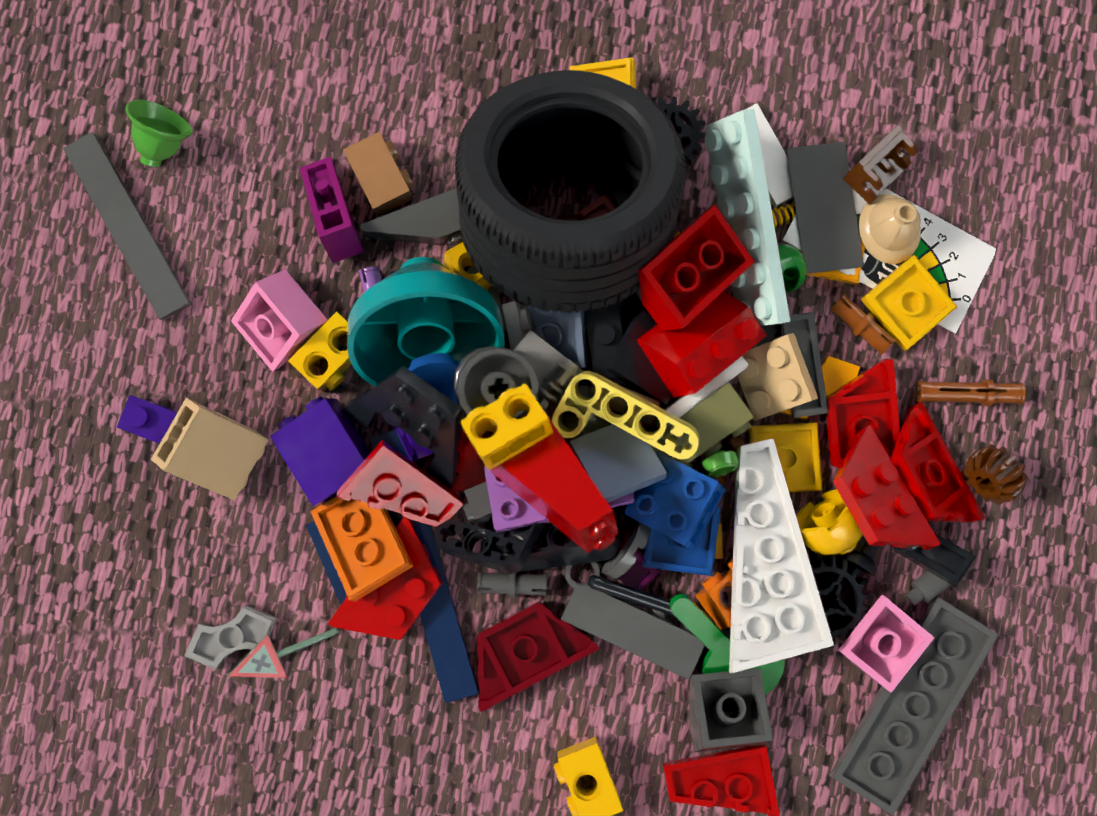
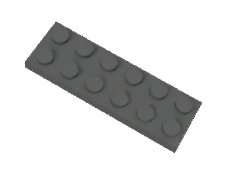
(907, 723)

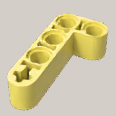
(629, 421)

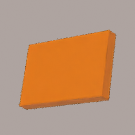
(361, 544)

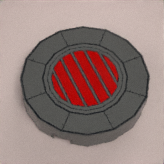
(632, 536)

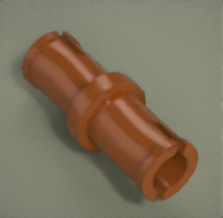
(863, 324)

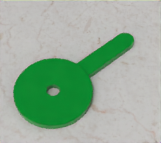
(718, 642)

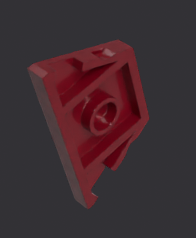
(525, 652)

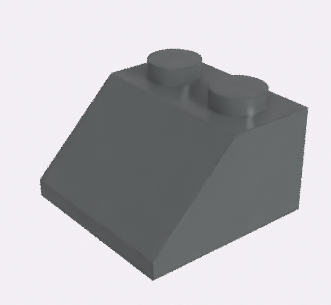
(728, 710)

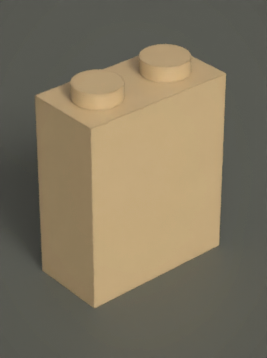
(209, 449)

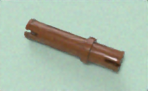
(985, 392)

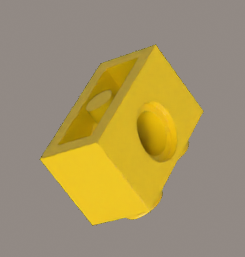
(582, 760)

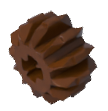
(995, 474)

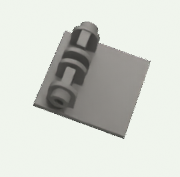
(551, 368)

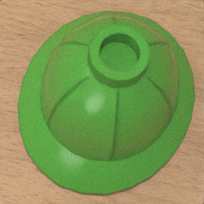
(156, 131)

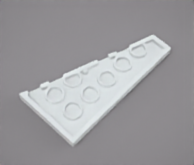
(773, 585)

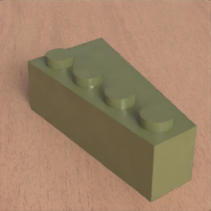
(714, 420)

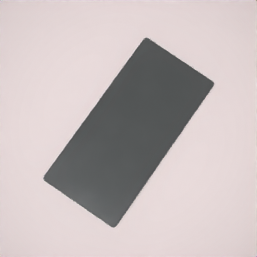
(825, 207)

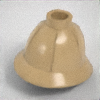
(890, 228)

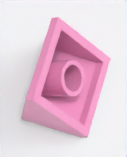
(886, 643)

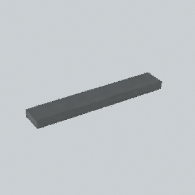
(127, 226)

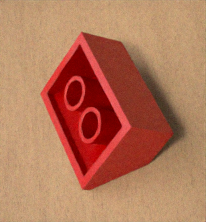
(692, 270)
(703, 348)

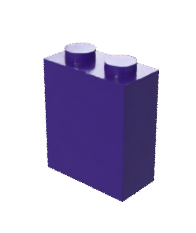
(320, 448)

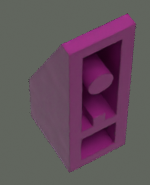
(331, 210)

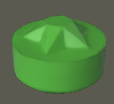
(720, 463)

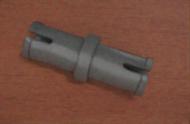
(512, 584)

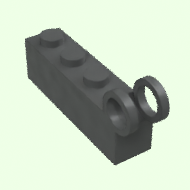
(631, 627)

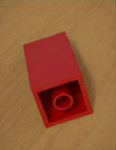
(560, 490)

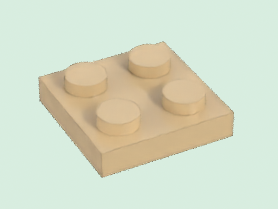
(776, 377)

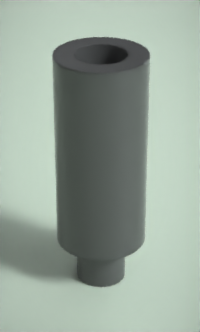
(926, 588)

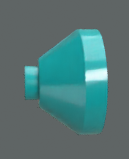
(419, 314)

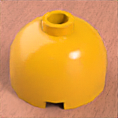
(828, 525)

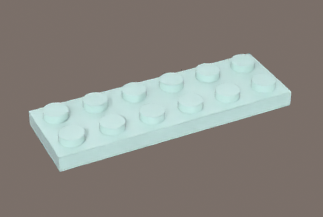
(746, 206)

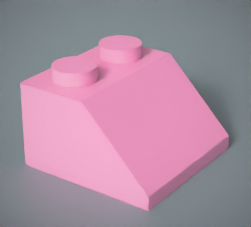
(277, 318)

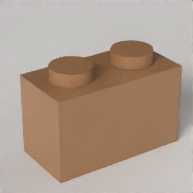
(378, 173)

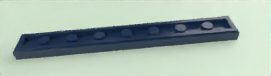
(441, 619)

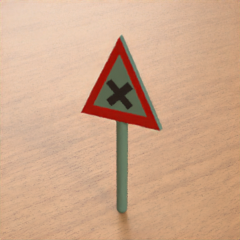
(265, 661)

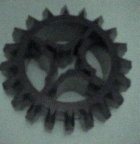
(850, 614)

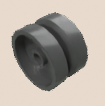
(482, 368)

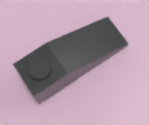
(425, 222)

